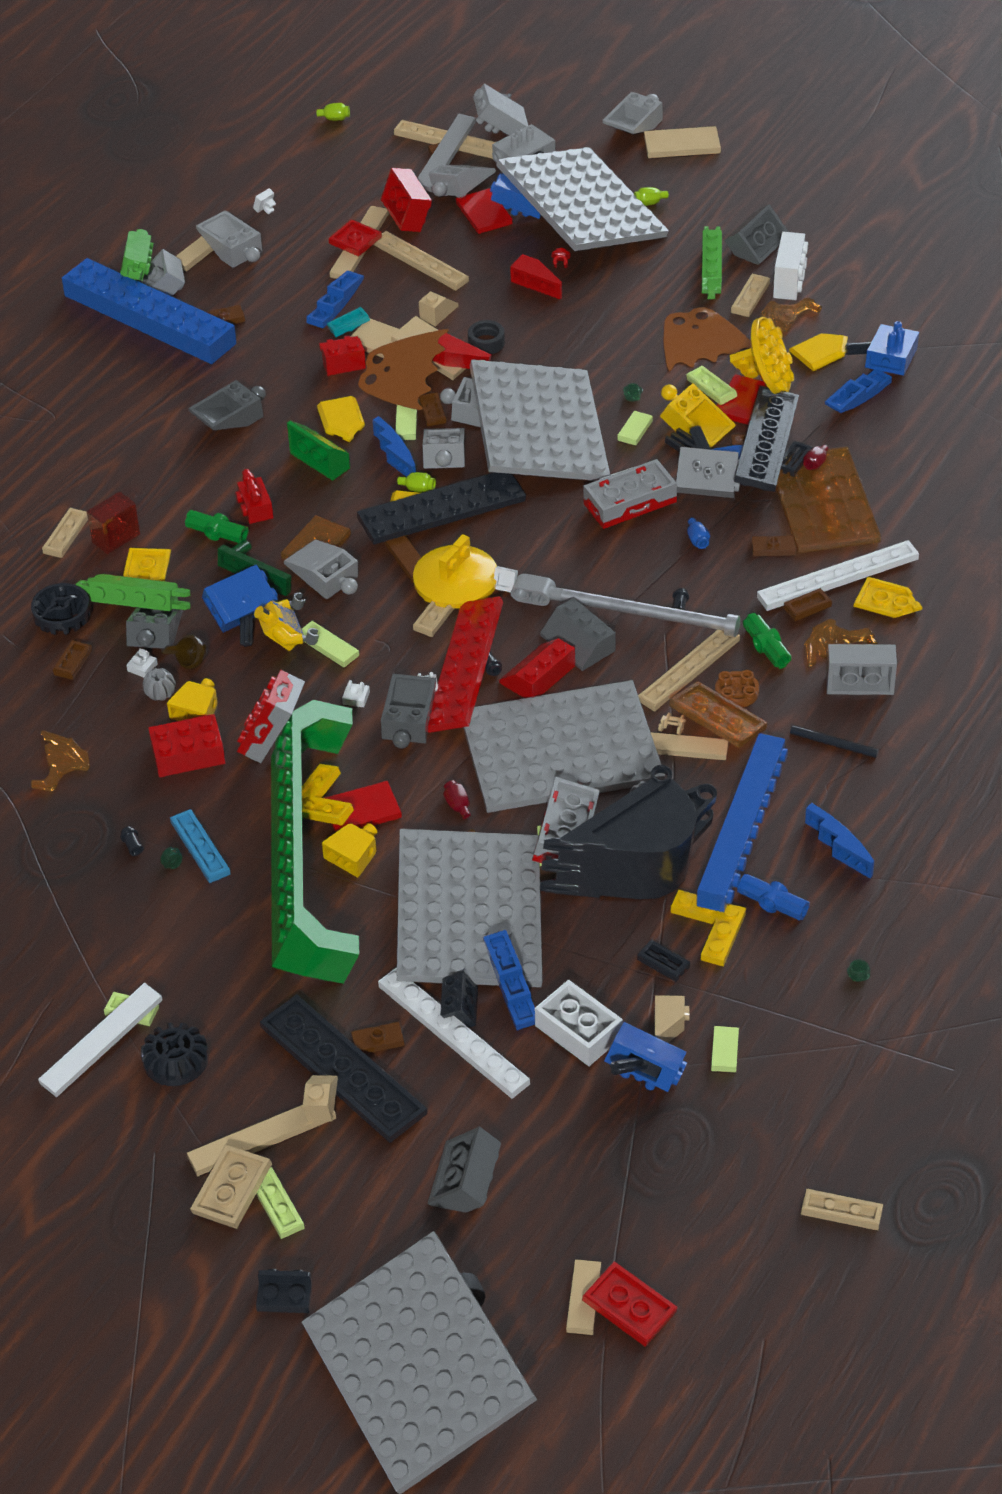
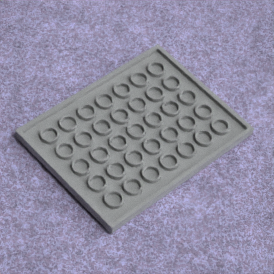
(582, 198)
(538, 420)
(575, 735)
(457, 892)
(418, 1362)

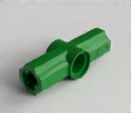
(216, 526)
(767, 640)

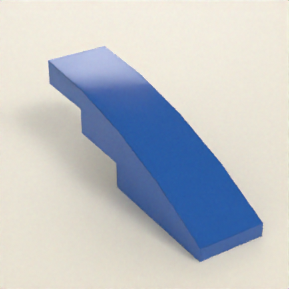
(337, 296)
(859, 391)
(396, 450)
(843, 843)
(510, 979)

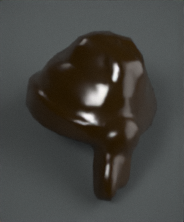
(188, 651)

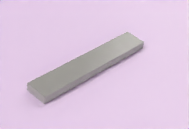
(447, 148)

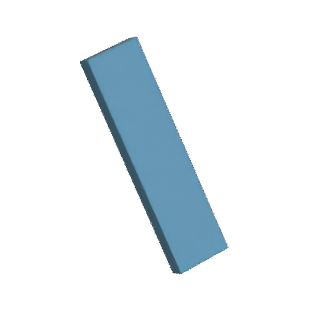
(200, 846)

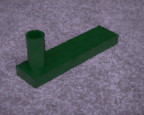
(236, 561)

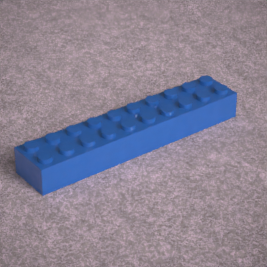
(149, 310)

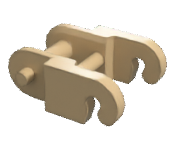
(668, 720)

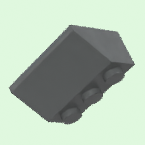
(757, 235)
(583, 631)
(465, 1171)

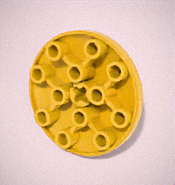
(766, 357)
(455, 574)

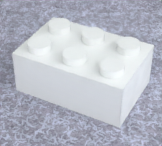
(790, 266)
(578, 1022)

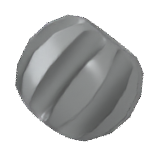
(159, 684)

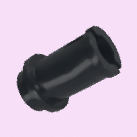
(680, 598)
(493, 666)
(129, 836)

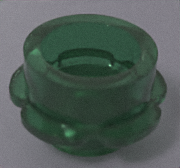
(632, 392)
(171, 858)
(859, 966)

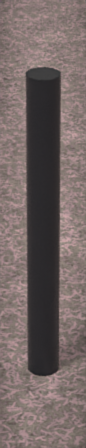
(833, 741)

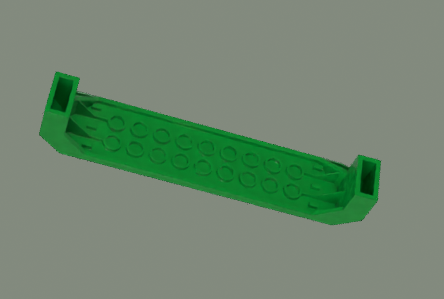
(298, 938)

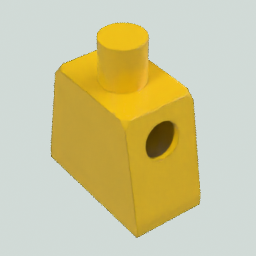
(193, 701)
(351, 848)

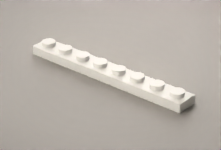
(839, 574)
(455, 1035)

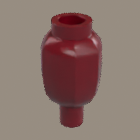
(815, 457)
(457, 798)

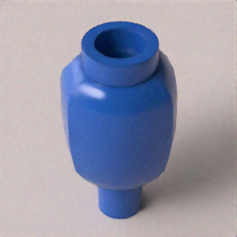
(698, 534)

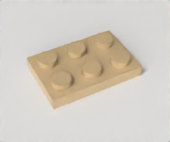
(231, 1186)

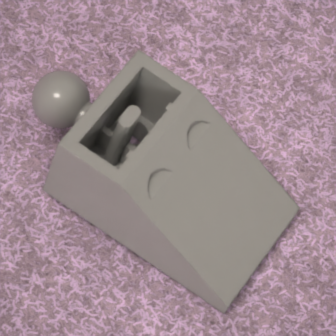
(636, 113)
(457, 179)
(231, 239)
(463, 403)
(444, 448)
(325, 568)

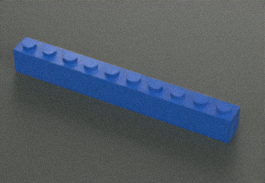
(742, 823)

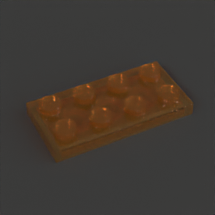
(718, 714)

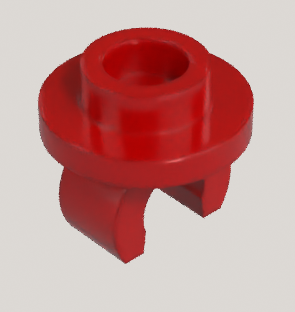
(560, 254)

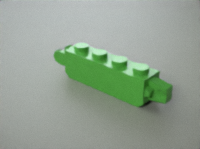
(137, 255)
(711, 261)
(135, 592)

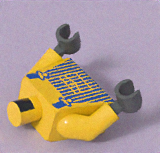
(282, 625)

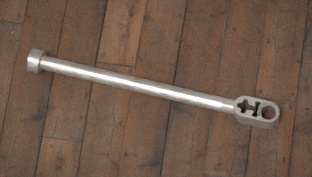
(540, 590)

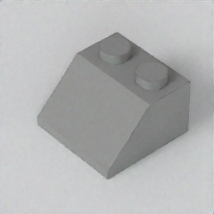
(165, 273)

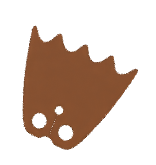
(708, 341)
(409, 366)

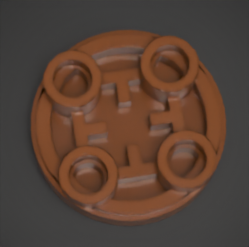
(738, 687)

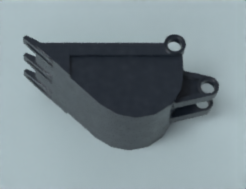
(634, 845)

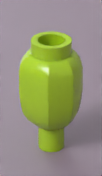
(334, 112)
(650, 195)
(418, 482)

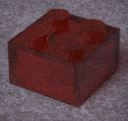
(113, 522)

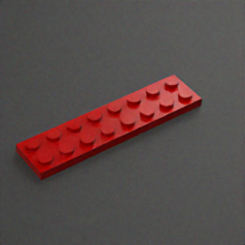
(465, 664)

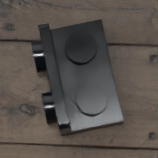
(459, 998)
(284, 1291)

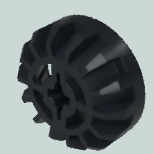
(56, 605)
(177, 1063)

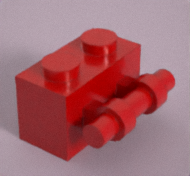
(343, 355)
(253, 498)

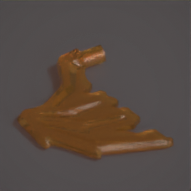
(784, 315)
(830, 633)
(64, 756)

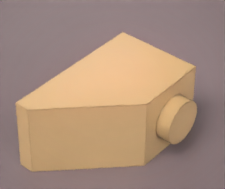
(435, 308)
(670, 1016)
(320, 1097)

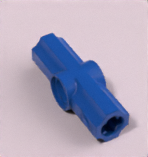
(773, 897)

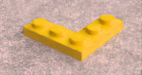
(319, 808)
(724, 929)

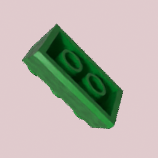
(317, 451)

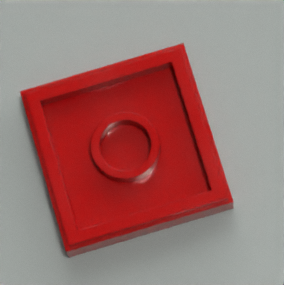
(355, 237)

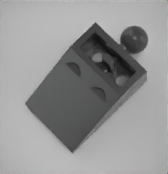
(230, 407)
(152, 627)
(408, 709)

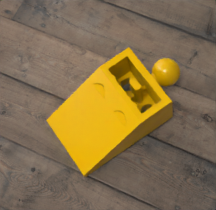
(695, 409)

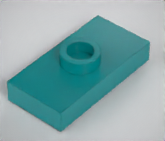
(348, 322)

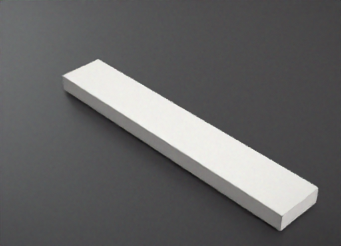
(100, 1039)

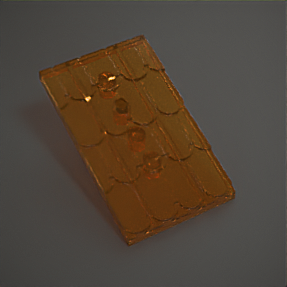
(827, 505)

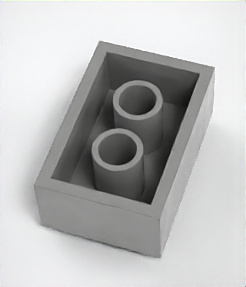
(861, 669)

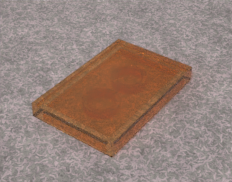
(318, 529)

